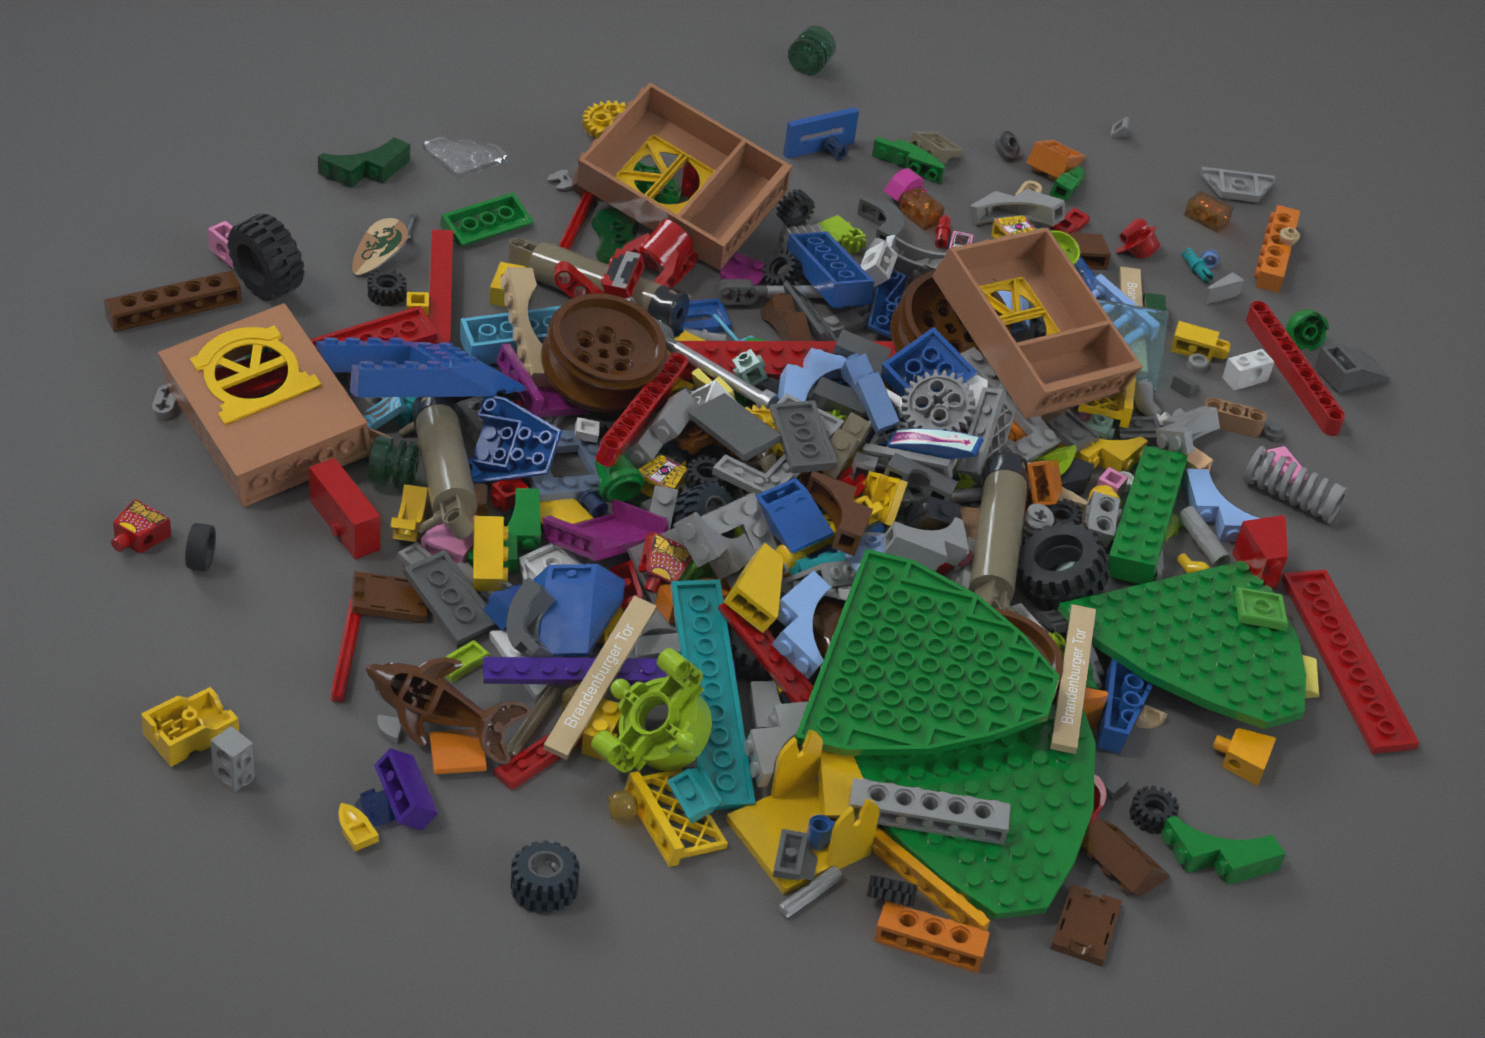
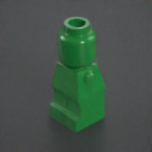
(1067, 183)

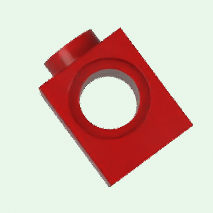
(504, 493)

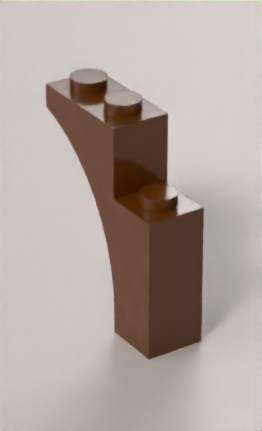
(785, 319)
(847, 516)

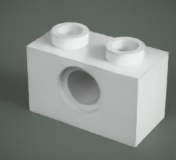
(879, 262)
(1248, 369)

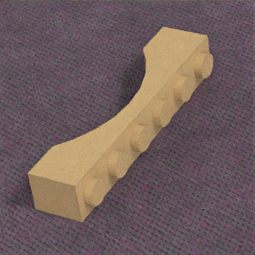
(518, 288)

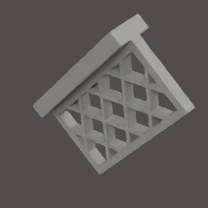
(989, 411)
(940, 465)

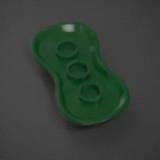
(614, 232)

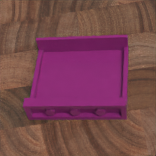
(537, 400)
(606, 534)

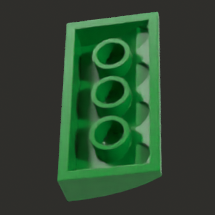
(486, 219)

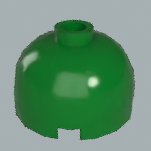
(1307, 329)

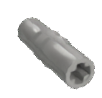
(1203, 536)

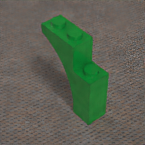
(523, 528)
(1232, 858)

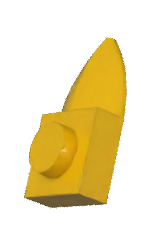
(356, 827)

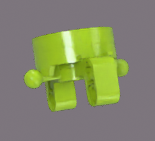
(681, 735)

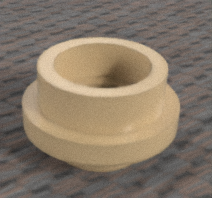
(1289, 236)

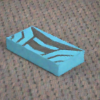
(384, 411)

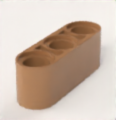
(1238, 417)

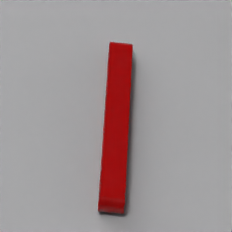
(441, 284)
(1295, 368)
(641, 410)

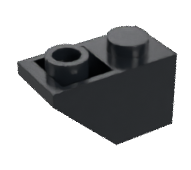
(1077, 476)

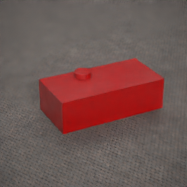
(344, 508)

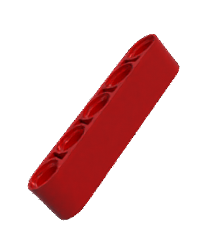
(573, 280)

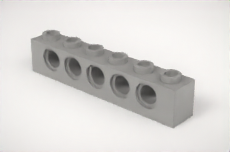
(940, 818)

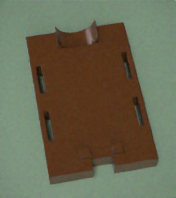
(386, 597)
(1086, 925)

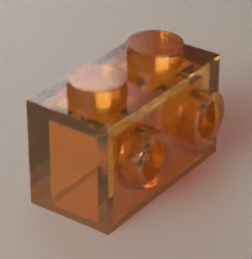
(921, 208)

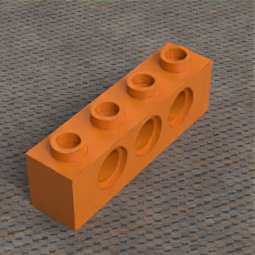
(931, 936)

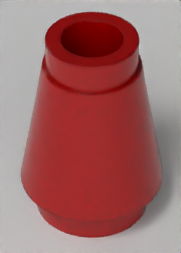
(1134, 229)

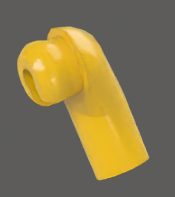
(1191, 566)

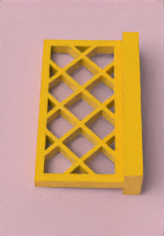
(1121, 407)
(657, 819)

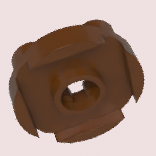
(693, 438)

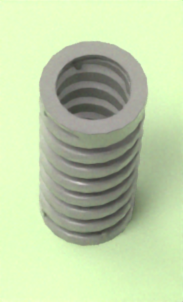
(1257, 474)

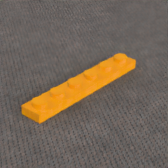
(928, 883)

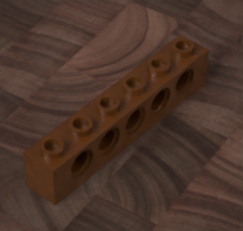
(172, 301)

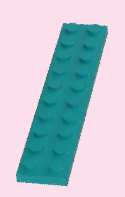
(706, 644)

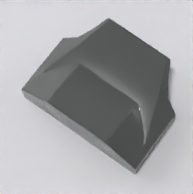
(794, 857)

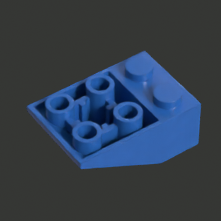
(793, 516)

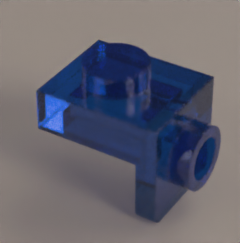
(375, 807)

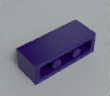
(406, 789)

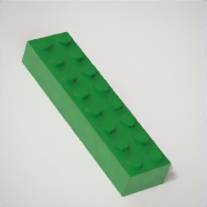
(1147, 515)

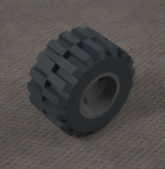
(702, 500)
(544, 876)

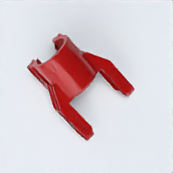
(667, 251)

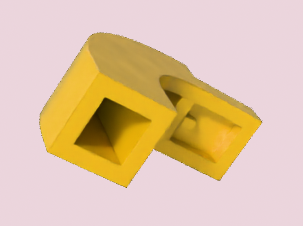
(411, 513)

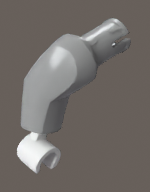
(1144, 401)

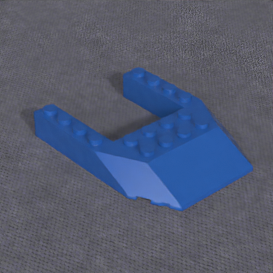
(412, 369)

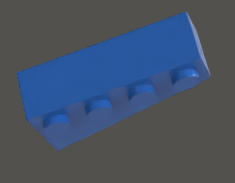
(1122, 707)

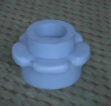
(1210, 263)

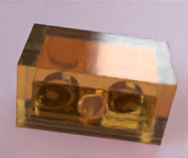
(1208, 211)

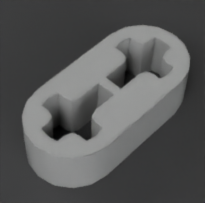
(160, 402)

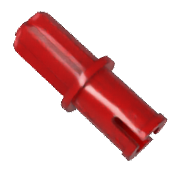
(943, 231)

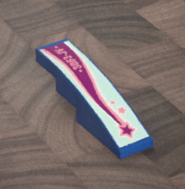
(936, 442)

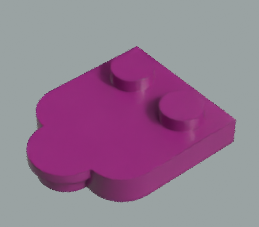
(743, 268)

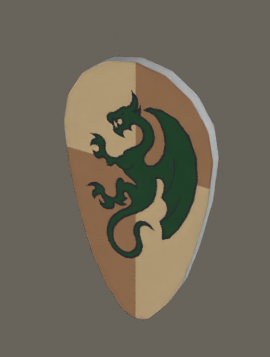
(379, 245)

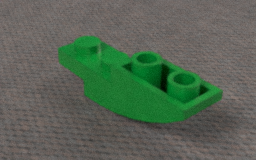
(910, 157)

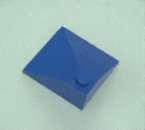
(924, 355)

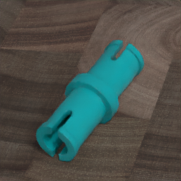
(1197, 265)

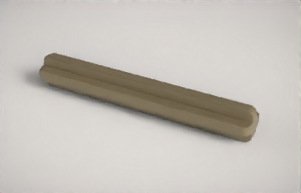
(532, 722)

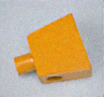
(1245, 753)

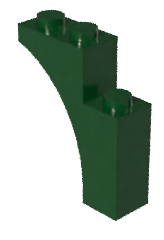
(375, 164)

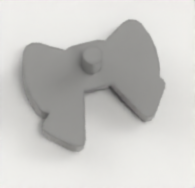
(566, 181)

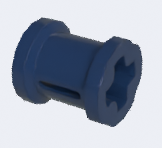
(835, 148)
(593, 504)

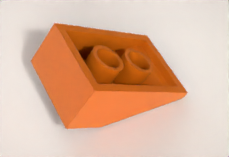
(1053, 158)

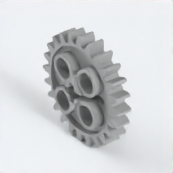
(923, 393)

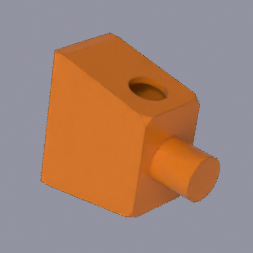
(1045, 480)

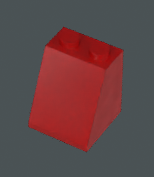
(1263, 547)

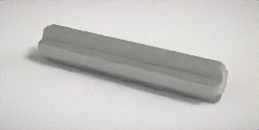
(810, 891)

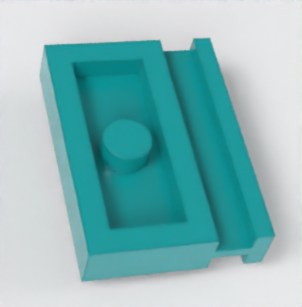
(807, 563)
(695, 793)

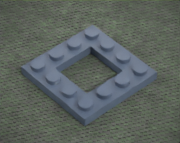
(570, 486)

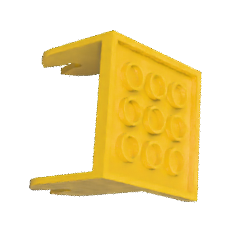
(791, 806)

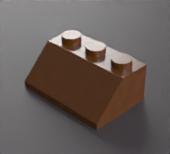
(1122, 858)

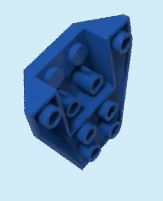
(885, 302)
(511, 443)
(583, 606)

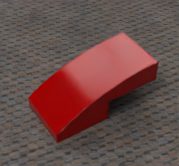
(1073, 222)

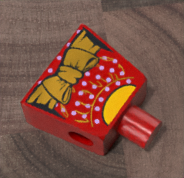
(140, 528)
(662, 561)

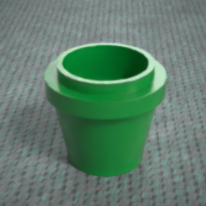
(619, 481)

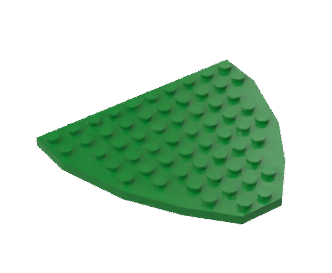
(1191, 643)
(923, 668)
(1048, 816)

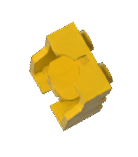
(186, 724)

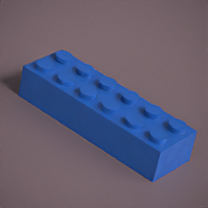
(831, 269)

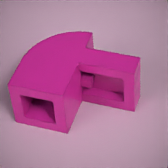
(903, 182)

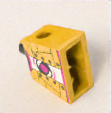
(1012, 225)
(663, 473)

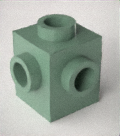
(750, 367)
(1101, 425)

